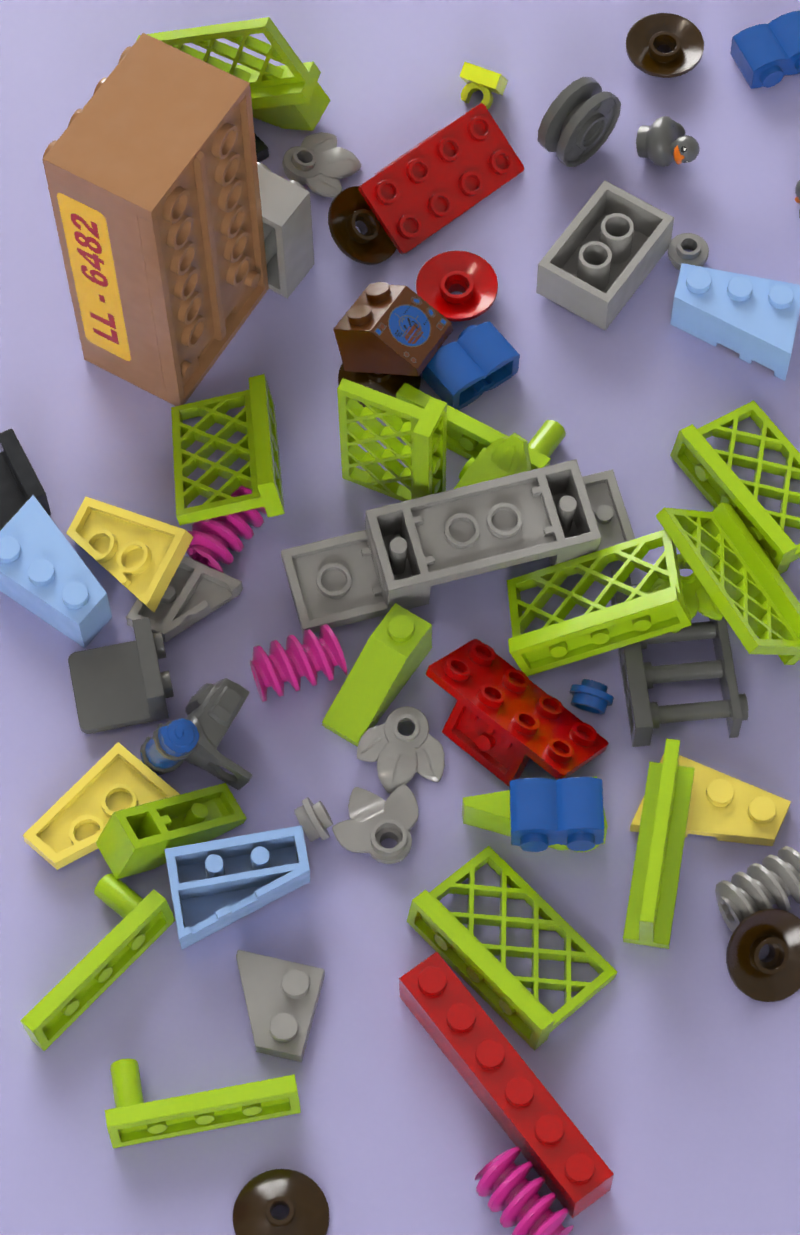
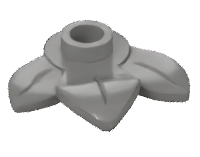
(320, 164)
(400, 755)
(375, 820)

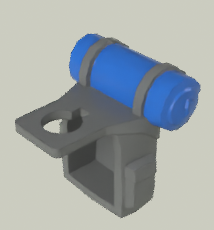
(199, 735)

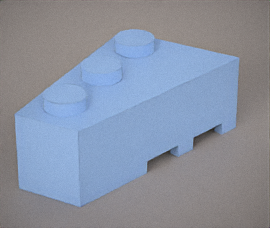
(740, 313)
(49, 576)
(233, 877)

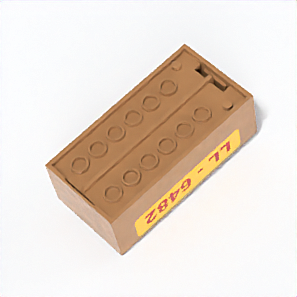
(160, 217)

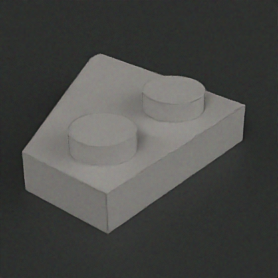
(190, 597)
(279, 1002)

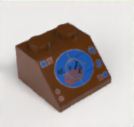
(390, 331)

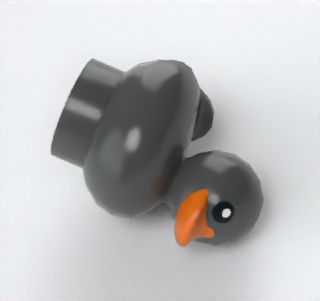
(666, 143)

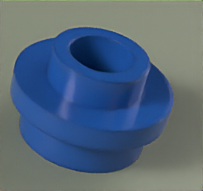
(591, 697)

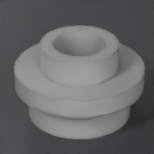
(688, 241)
(314, 819)

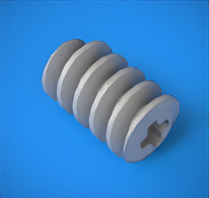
(760, 887)

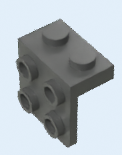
(121, 682)

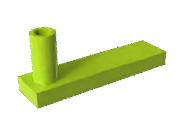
(469, 436)
(141, 926)
(143, 1122)

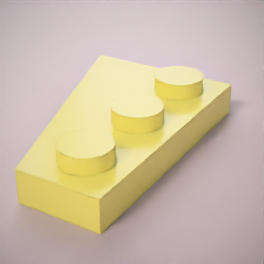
(131, 547)
(729, 808)
(81, 814)

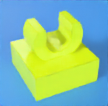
(481, 80)

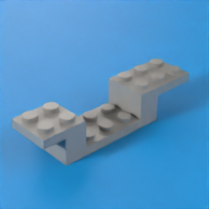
(452, 538)

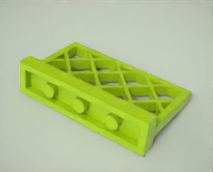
(268, 83)
(423, 435)
(259, 474)
(713, 477)
(738, 578)
(600, 627)
(659, 850)
(478, 963)

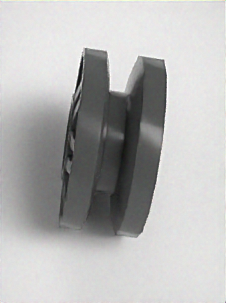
(579, 121)

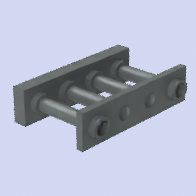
(641, 676)

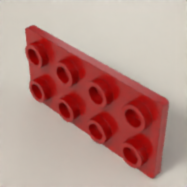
(441, 178)
(508, 718)

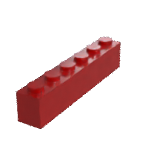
(505, 1084)

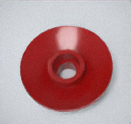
(458, 273)

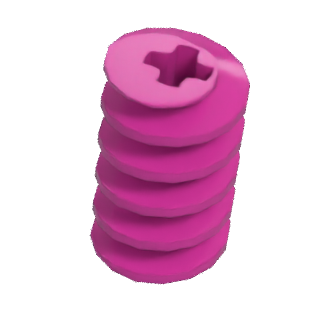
(217, 535)
(297, 661)
(520, 1197)

